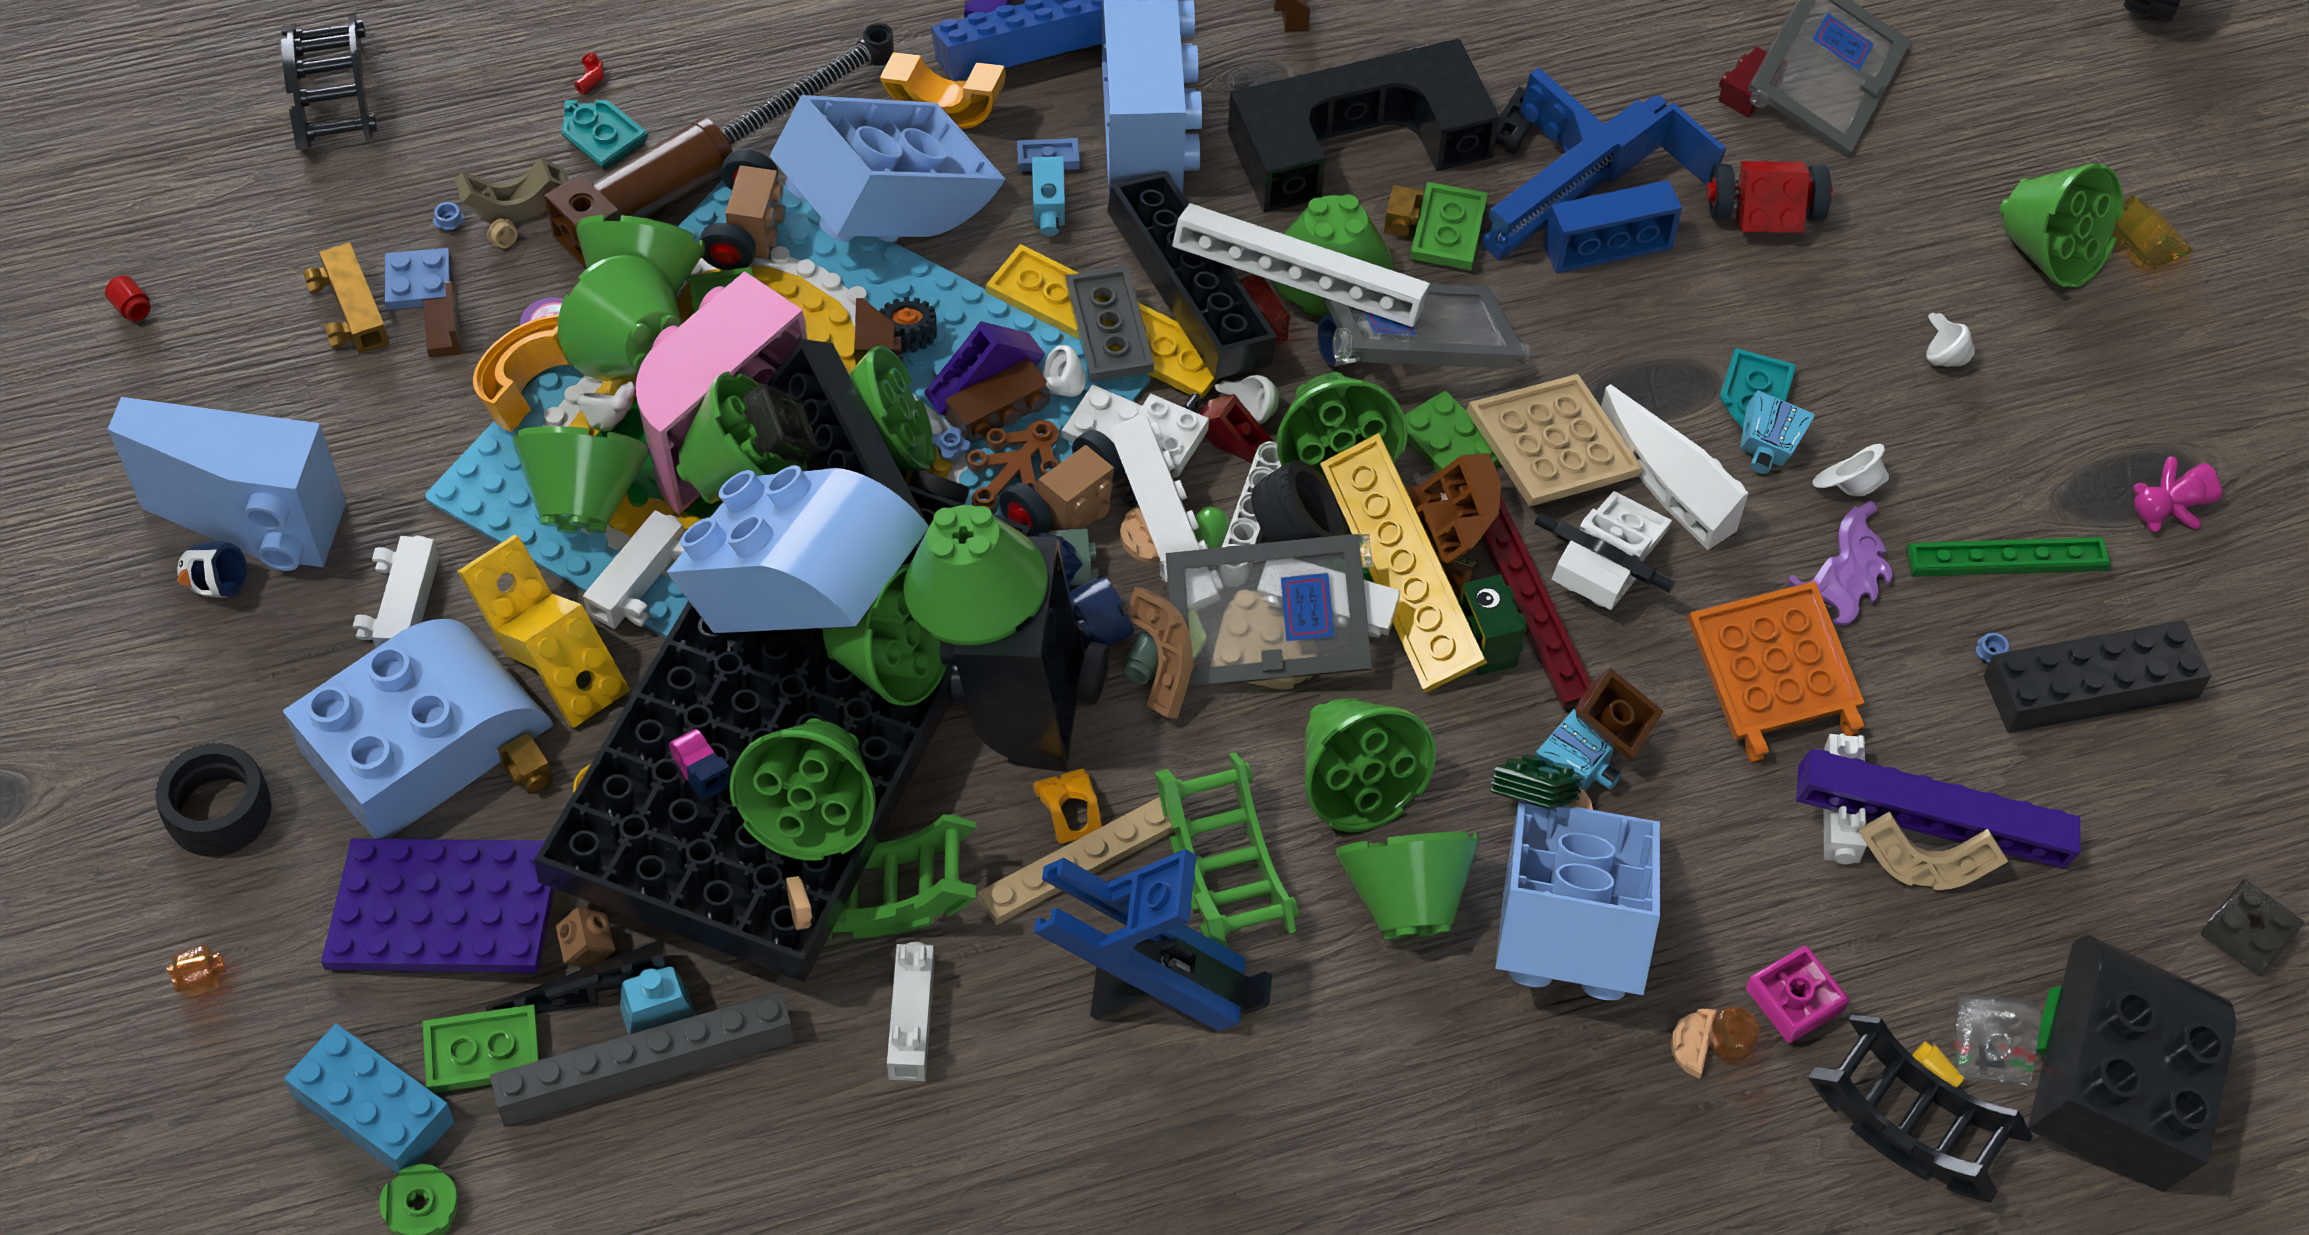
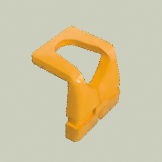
(1056, 791)

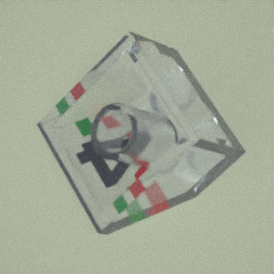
(1996, 1038)

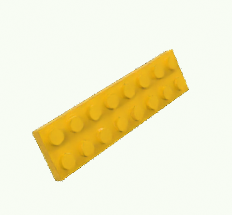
(1039, 288)
(1404, 559)

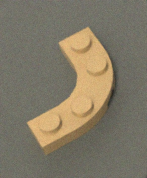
(1931, 868)

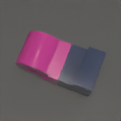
(700, 764)

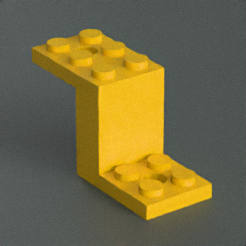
(544, 631)

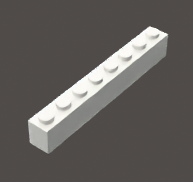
(1300, 264)

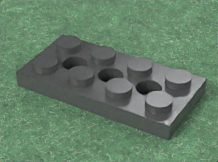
(1096, 337)

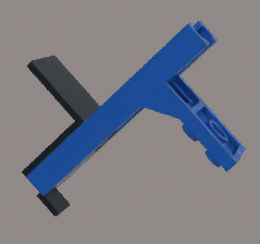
(1156, 951)

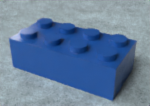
(1612, 226)

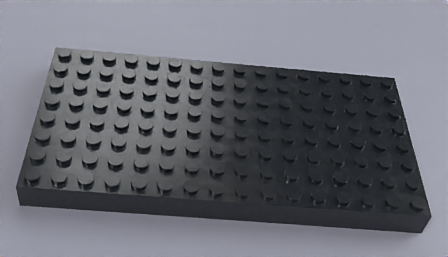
(687, 865)

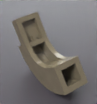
(514, 199)

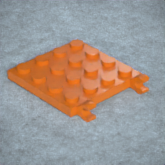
(1776, 664)

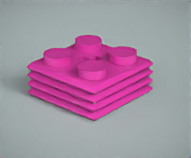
(1798, 974)

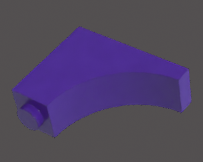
(982, 354)

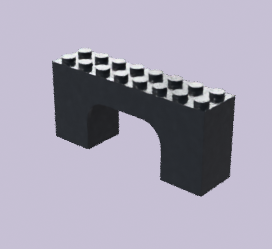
(1422, 89)

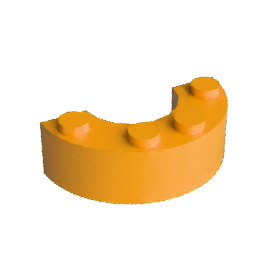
(964, 101)
(512, 364)

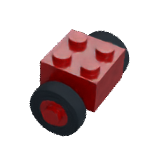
(1770, 195)

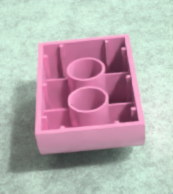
(735, 331)

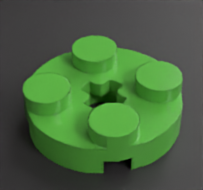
(414, 1181)

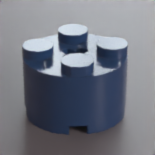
(1100, 613)

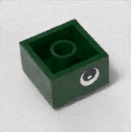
(1494, 621)

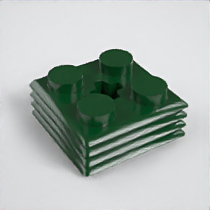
(1537, 783)

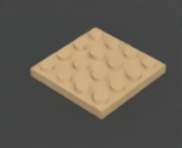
(1554, 439)

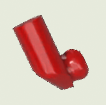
(593, 73)

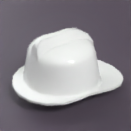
(1857, 474)

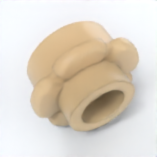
(502, 233)

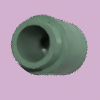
(1142, 660)

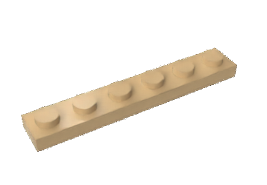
(1091, 852)

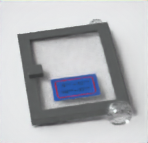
(1829, 69)
(1454, 329)
(1273, 608)

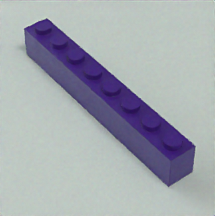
(1938, 807)

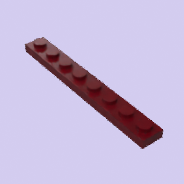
(1533, 601)

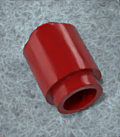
(128, 298)

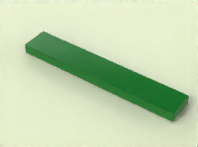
(2007, 556)

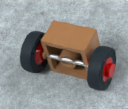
(750, 213)
(1071, 492)

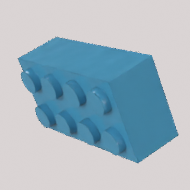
(369, 1099)

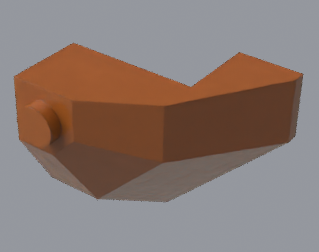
(1458, 504)

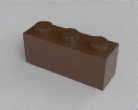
(998, 400)

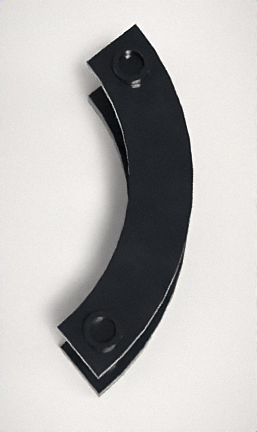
(300, 42)
(1896, 1141)

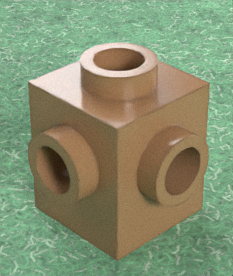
(585, 937)

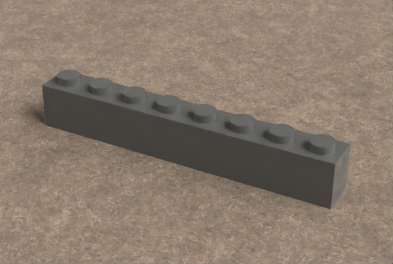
(641, 1058)

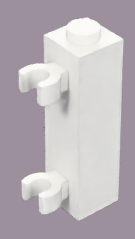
(633, 571)
(407, 588)
(1841, 830)
(910, 1012)

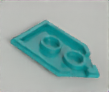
(601, 131)
(1752, 373)

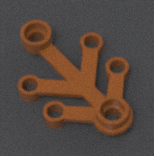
(1014, 460)

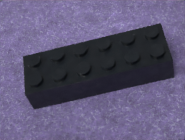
(2096, 676)

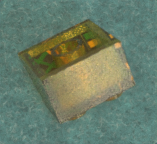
(2148, 235)

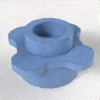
(951, 451)

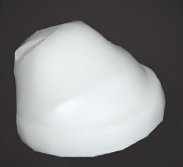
(1952, 343)
(1064, 372)
(1255, 393)
(606, 411)

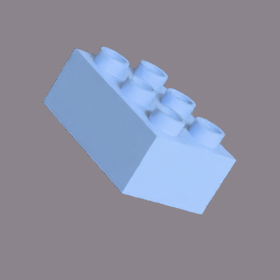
(1146, 91)

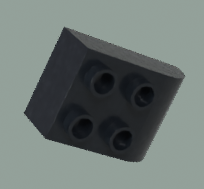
(1026, 683)
(2134, 1066)

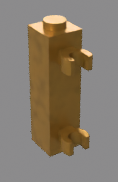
(354, 299)

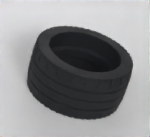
(1297, 505)
(199, 767)

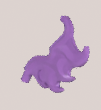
(1856, 568)

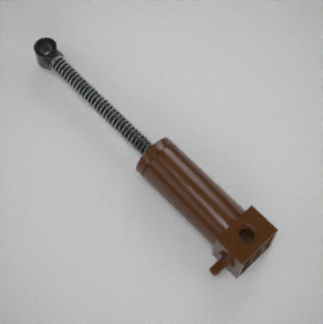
(693, 154)

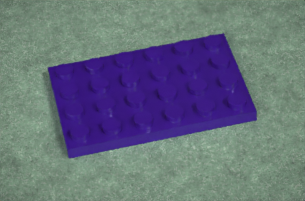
(439, 907)

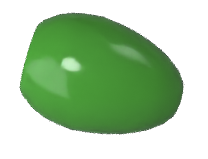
(1212, 526)

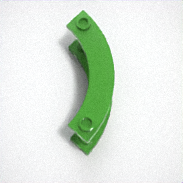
(917, 912)
(1218, 926)

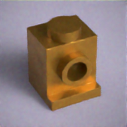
(1403, 210)
(525, 763)

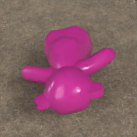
(2195, 487)

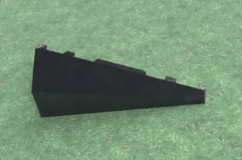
(581, 987)

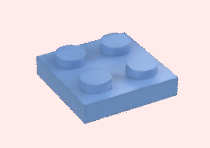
(416, 277)

